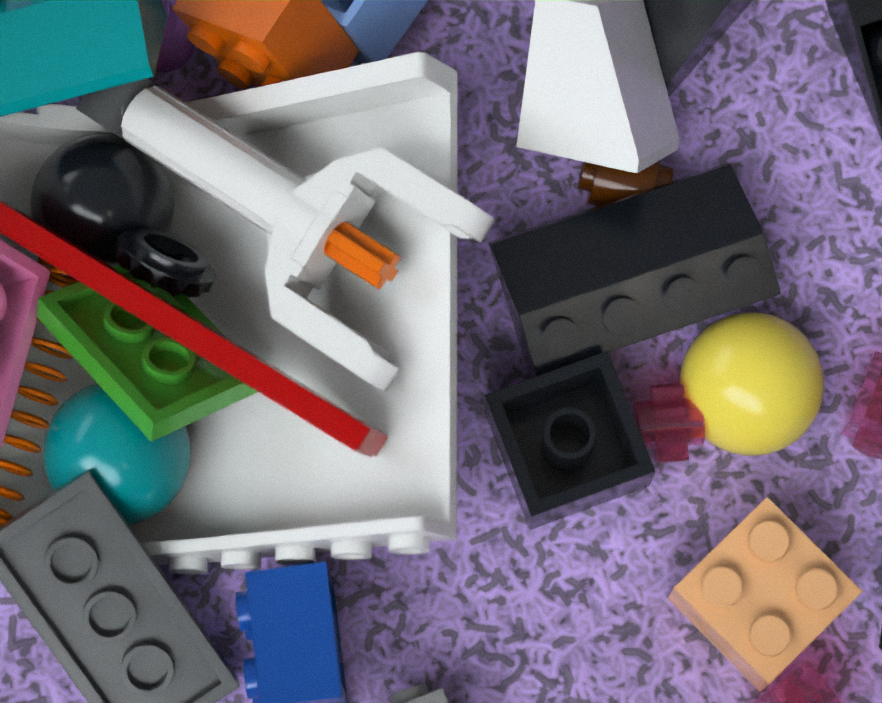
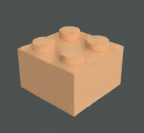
(764, 594)

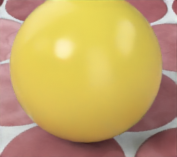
(753, 382)

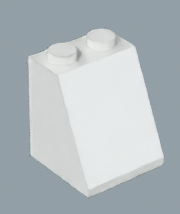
(596, 86)

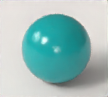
(132, 470)

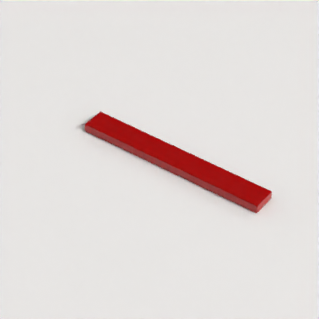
(191, 332)

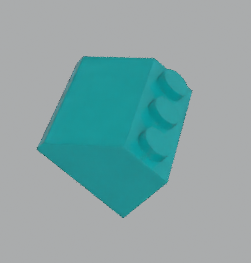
(74, 48)

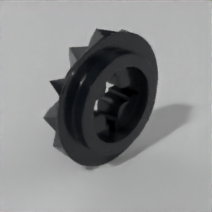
(164, 262)

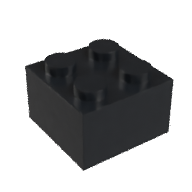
(568, 440)

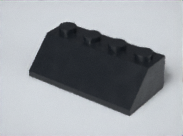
(634, 269)

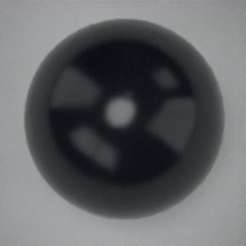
(99, 190)

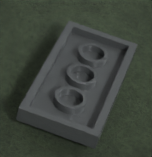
(107, 603)

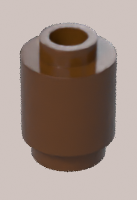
(610, 184)

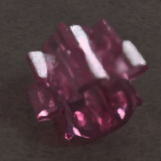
(669, 422)

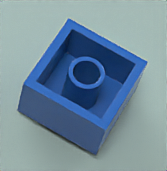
(293, 634)

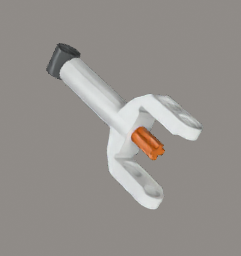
(306, 219)

